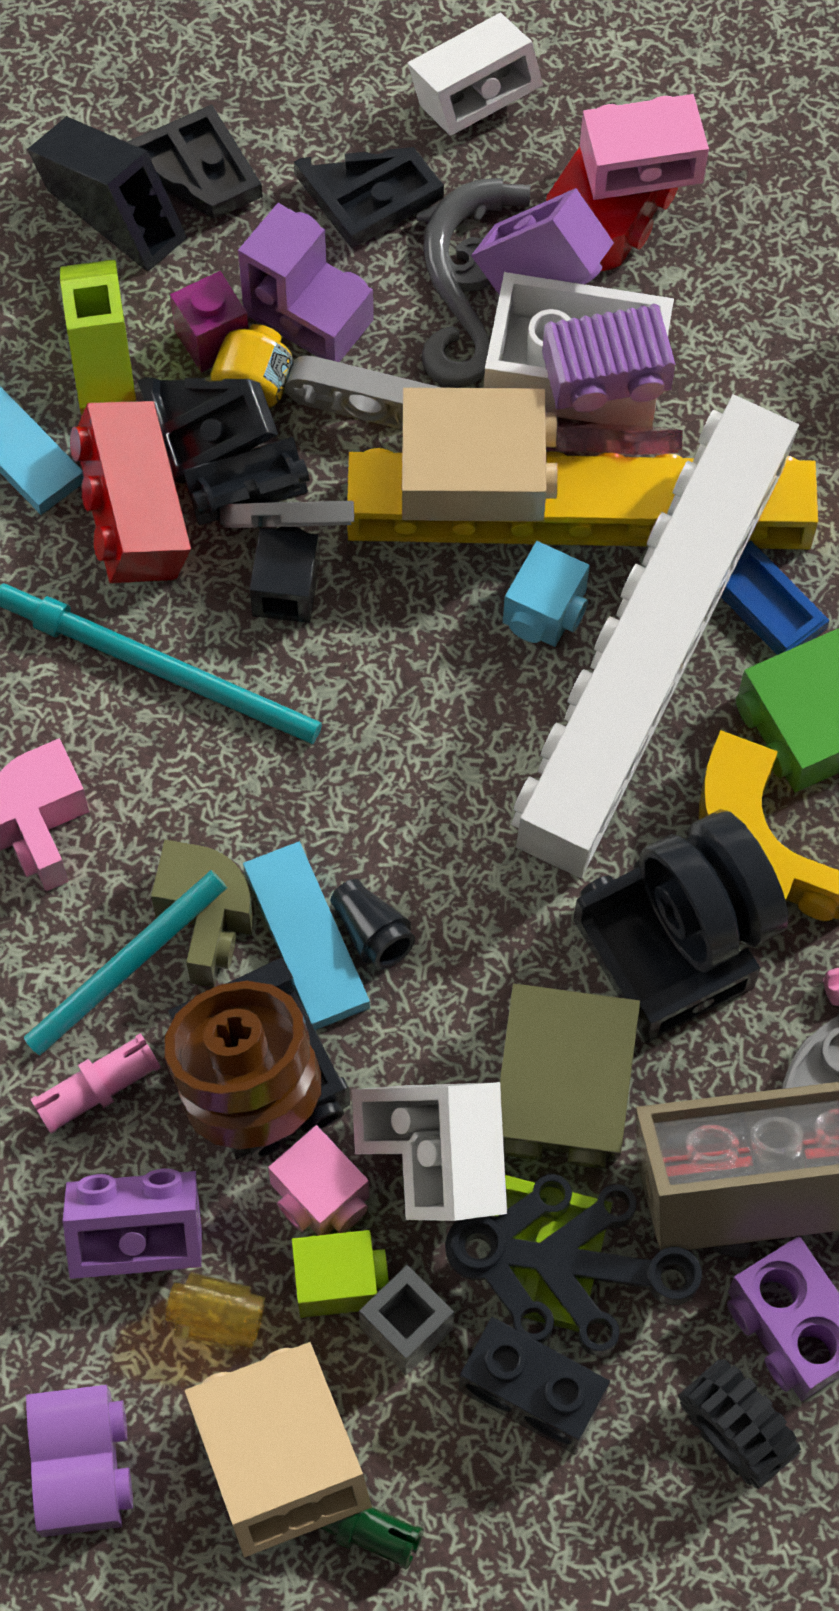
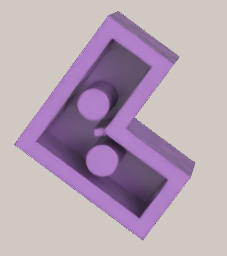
(296, 290)

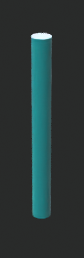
(125, 962)

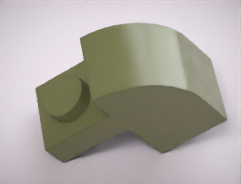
(211, 943)

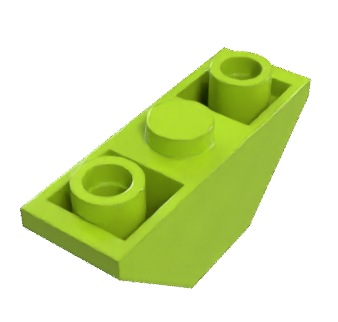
(97, 333)

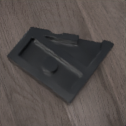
(201, 163)

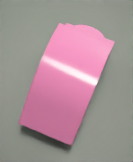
(37, 795)

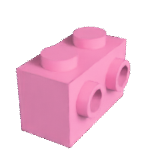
(643, 146)

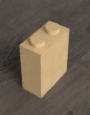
(477, 454)
(278, 1448)

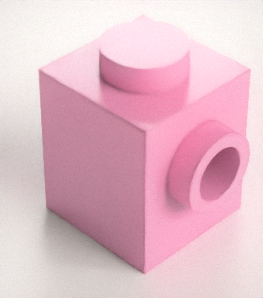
(319, 1185)

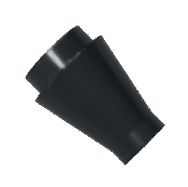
(375, 928)

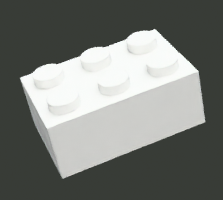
(518, 333)

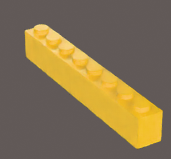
(597, 503)

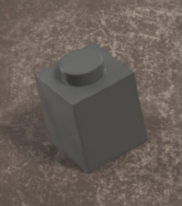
(406, 1320)

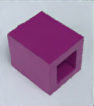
(204, 317)

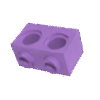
(779, 1329)

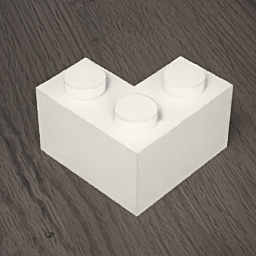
(446, 1142)

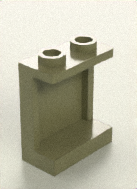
(566, 1074)

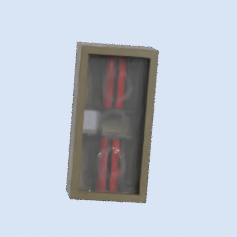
(741, 1166)

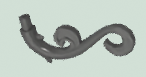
(451, 279)

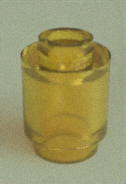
(215, 1312)

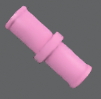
(95, 1083)

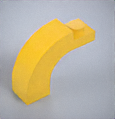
(736, 783)

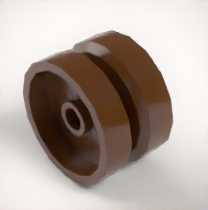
(243, 1064)

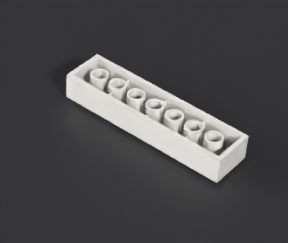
(657, 632)

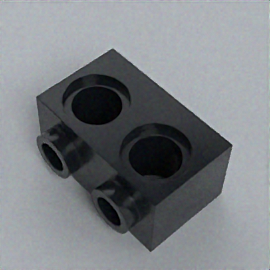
(533, 1385)

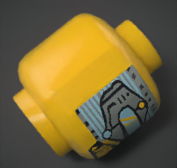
(255, 356)

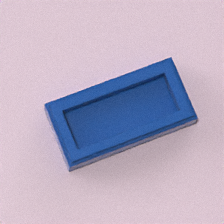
(772, 603)

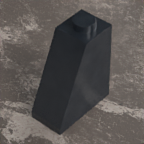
(110, 189)

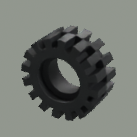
(739, 1423)

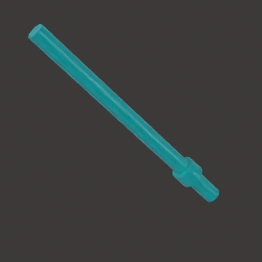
(56, 618)

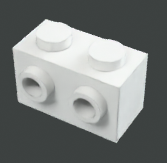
(475, 73)

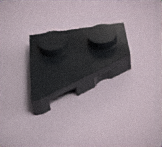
(370, 190)
(208, 418)

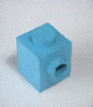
(546, 595)

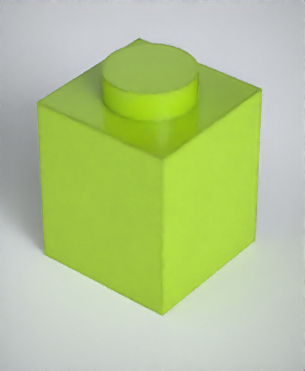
(337, 1272)

